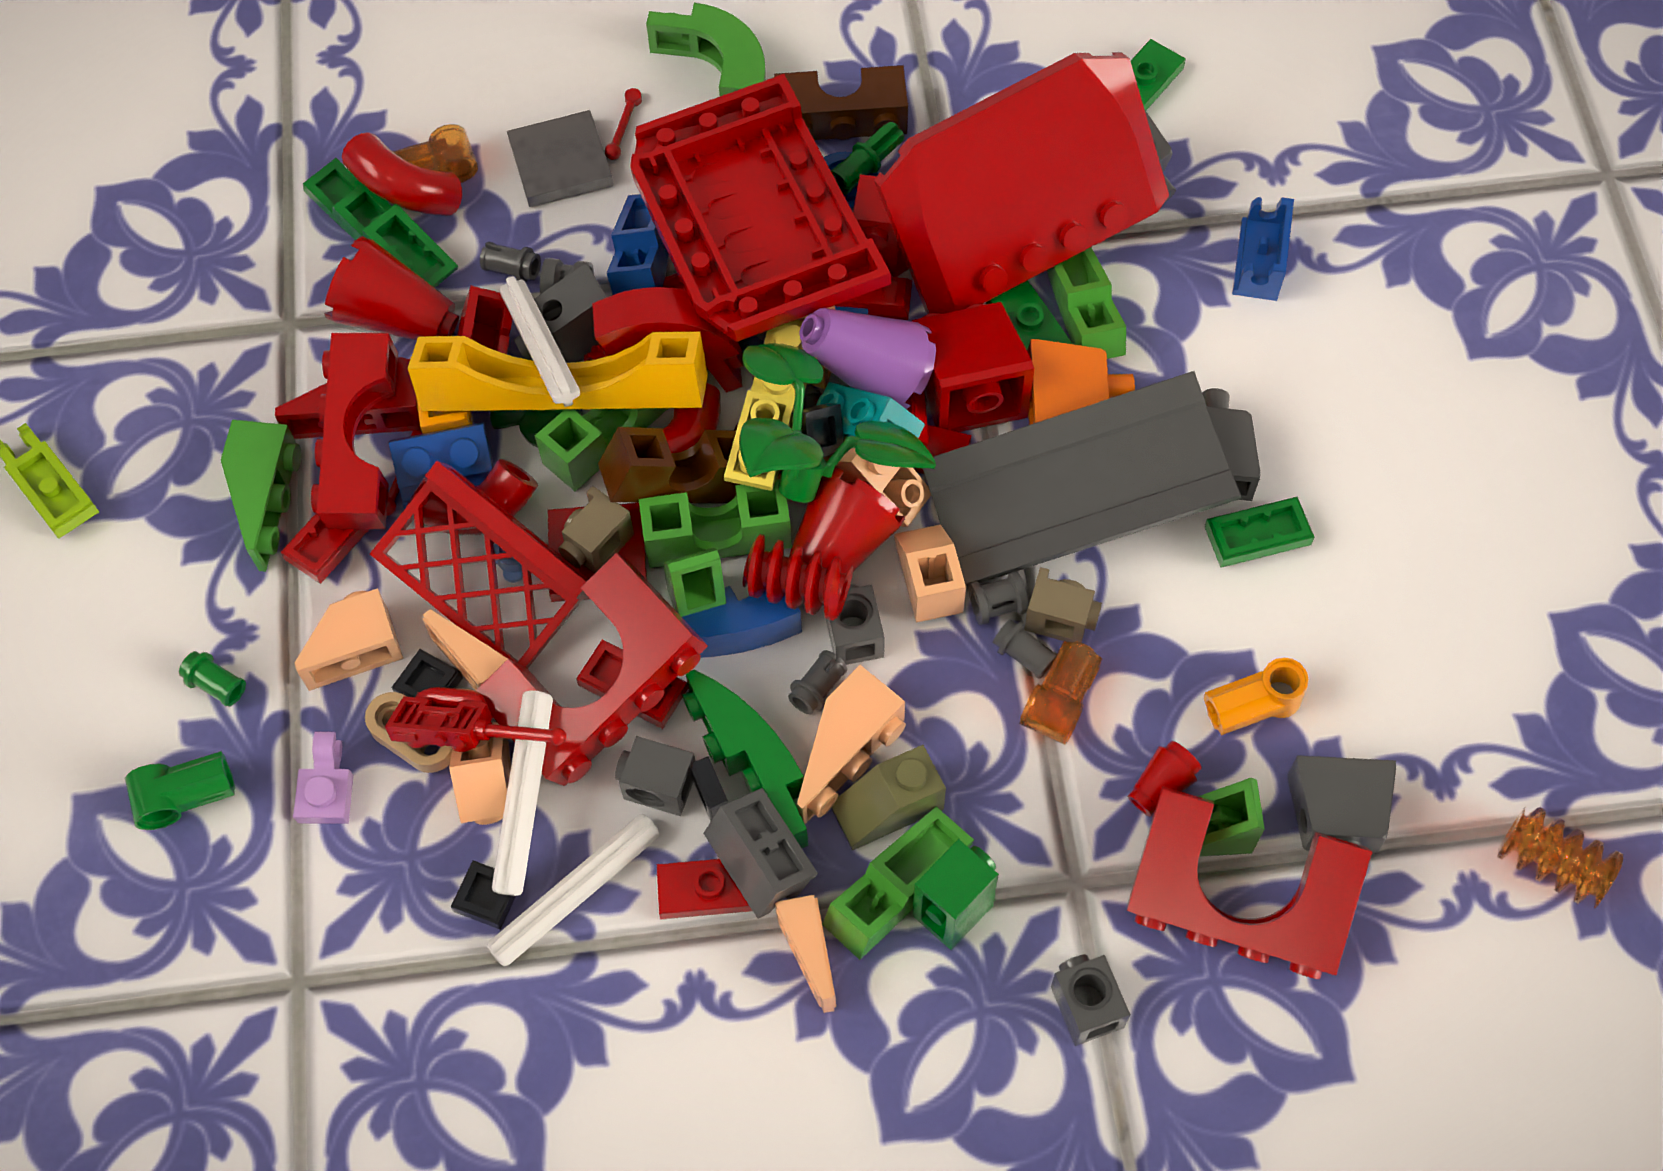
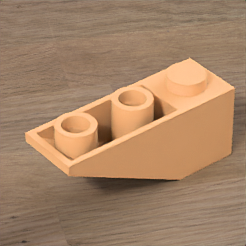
(852, 727)

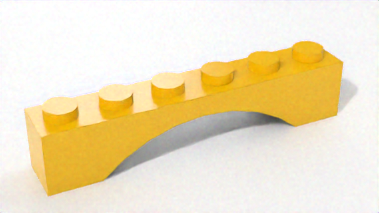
(467, 376)

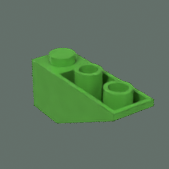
(258, 473)

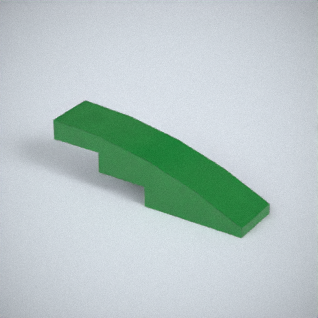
(371, 216)

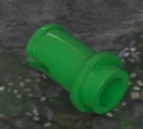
(201, 671)

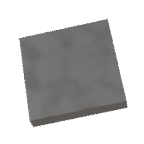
(560, 158)

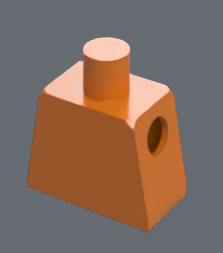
(1070, 379)

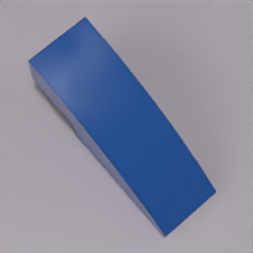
(639, 250)
(744, 624)

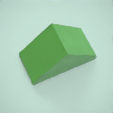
(1235, 820)

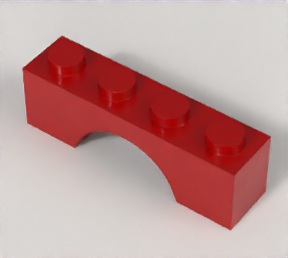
(358, 376)

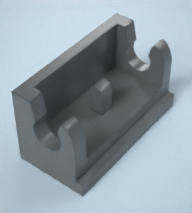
(759, 852)

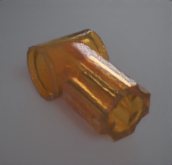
(445, 151)
(1057, 703)

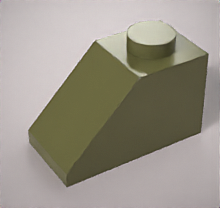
(890, 797)

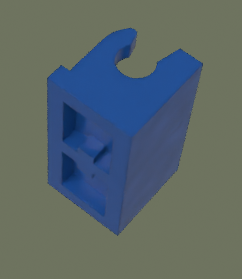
(1263, 250)

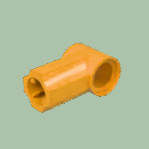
(1254, 697)

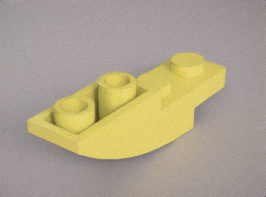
(765, 401)

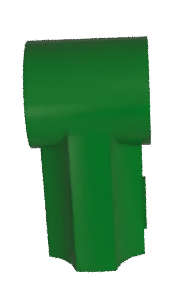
(163, 792)

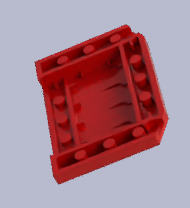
(1023, 181)
(752, 211)

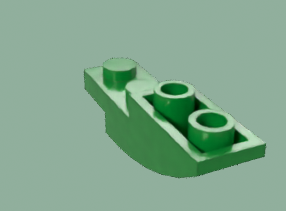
(747, 745)

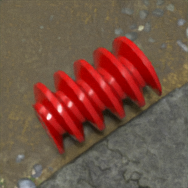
(796, 579)

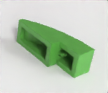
(1087, 304)
(695, 582)
(887, 888)

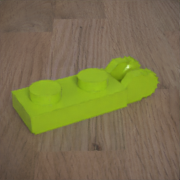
(48, 484)

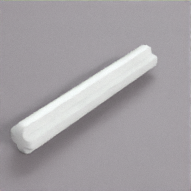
(539, 342)
(521, 797)
(573, 890)

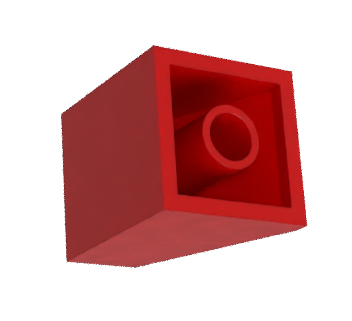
(978, 370)

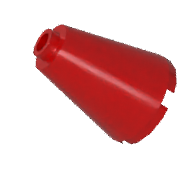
(387, 296)
(846, 522)

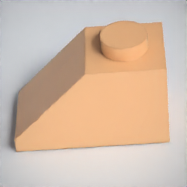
(349, 640)
(481, 780)

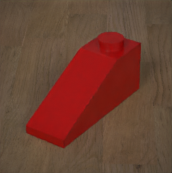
(390, 415)

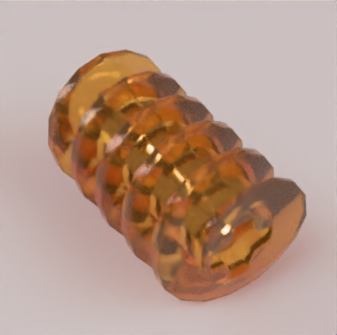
(1561, 855)

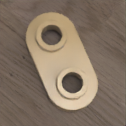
(376, 718)

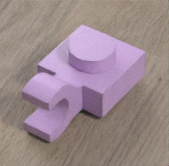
(326, 790)

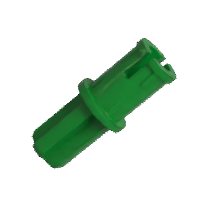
(867, 156)

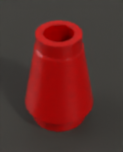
(1168, 767)

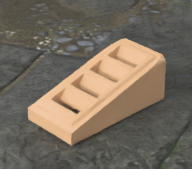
(464, 651)
(804, 932)

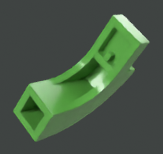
(713, 37)

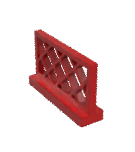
(498, 528)

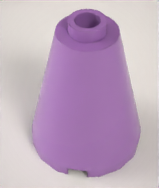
(871, 351)

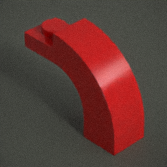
(636, 313)

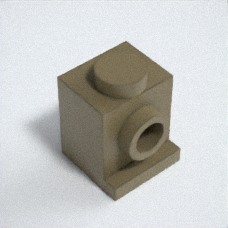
(595, 531)
(1061, 609)

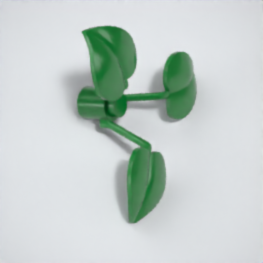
(774, 446)

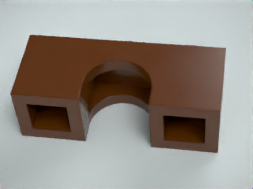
(860, 114)
(642, 466)

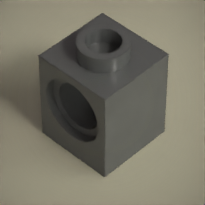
(858, 642)
(656, 775)
(1085, 1021)

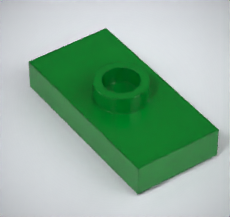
(1155, 70)
(1030, 315)
(1259, 532)

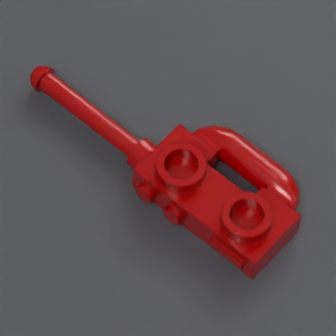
(455, 720)

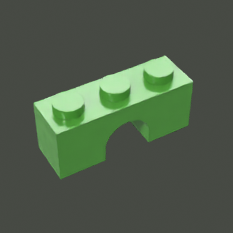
(575, 443)
(678, 528)

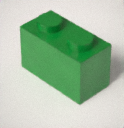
(955, 893)

